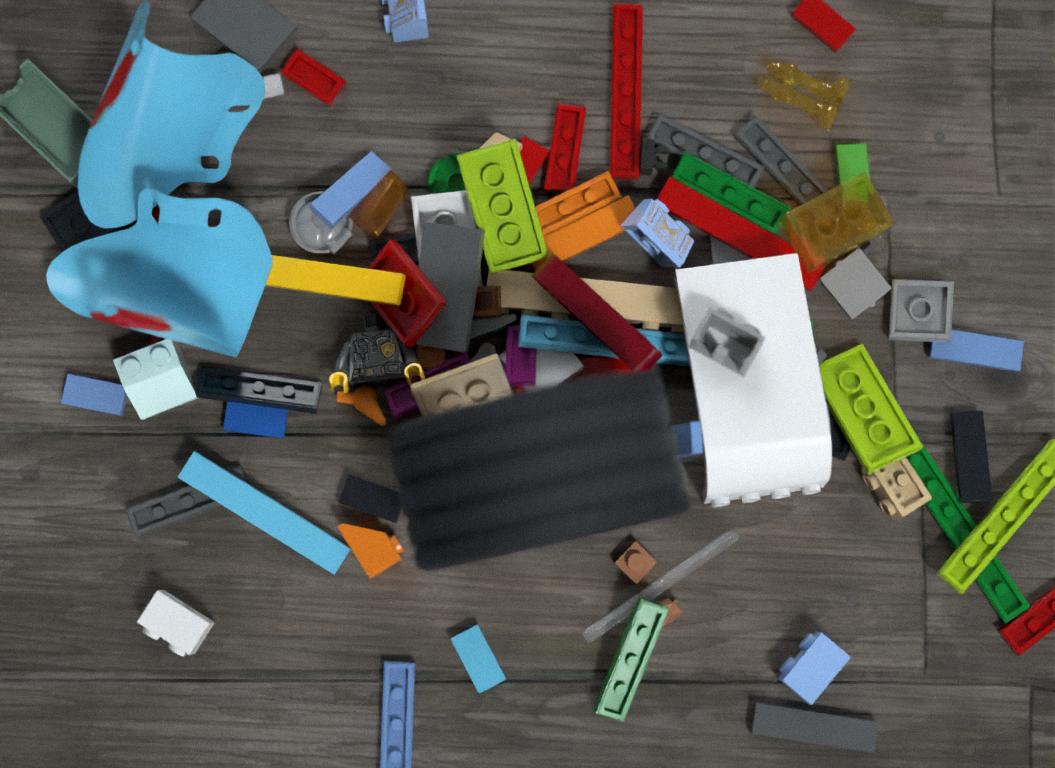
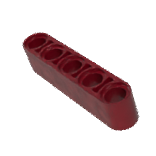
(596, 315)

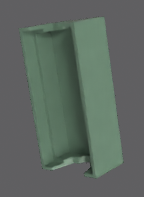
(47, 120)

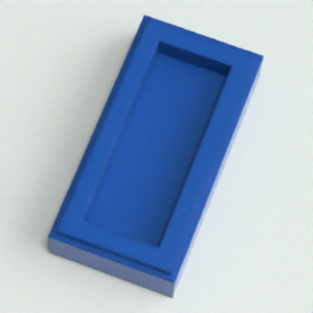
(255, 420)

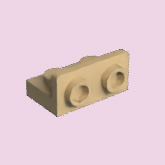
(897, 488)

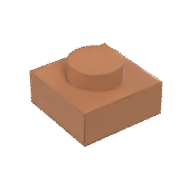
(635, 562)

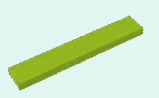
(1001, 521)

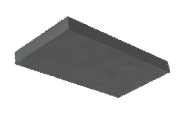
(452, 264)

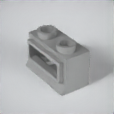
(724, 323)

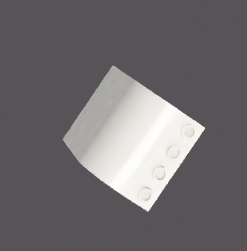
(773, 424)

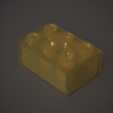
(836, 222)

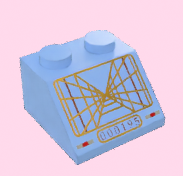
(406, 20)
(658, 233)

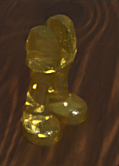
(792, 77)

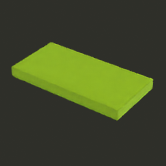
(503, 205)
(866, 410)

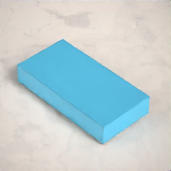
(478, 658)

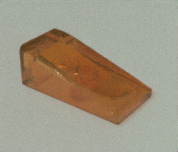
(379, 204)

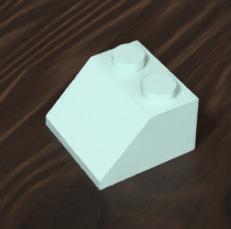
(156, 378)

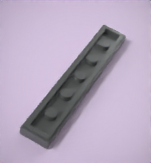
(784, 166)

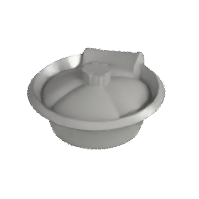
(312, 232)

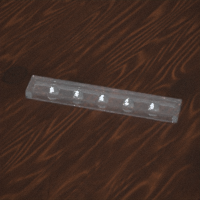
(661, 584)

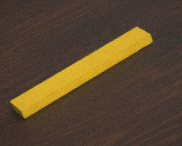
(336, 280)

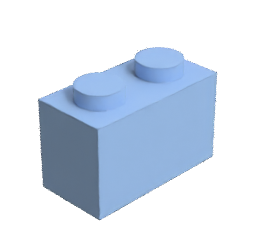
(813, 667)

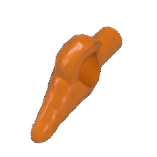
(364, 401)

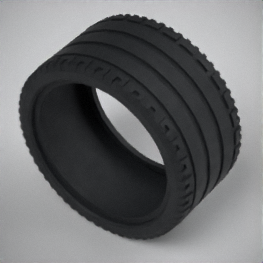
(538, 468)

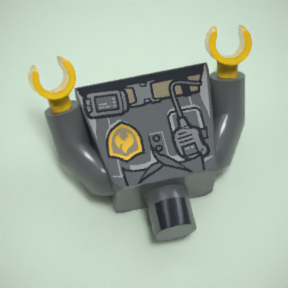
(374, 358)

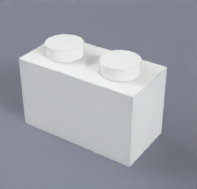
(175, 623)

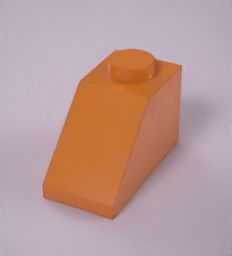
(372, 548)

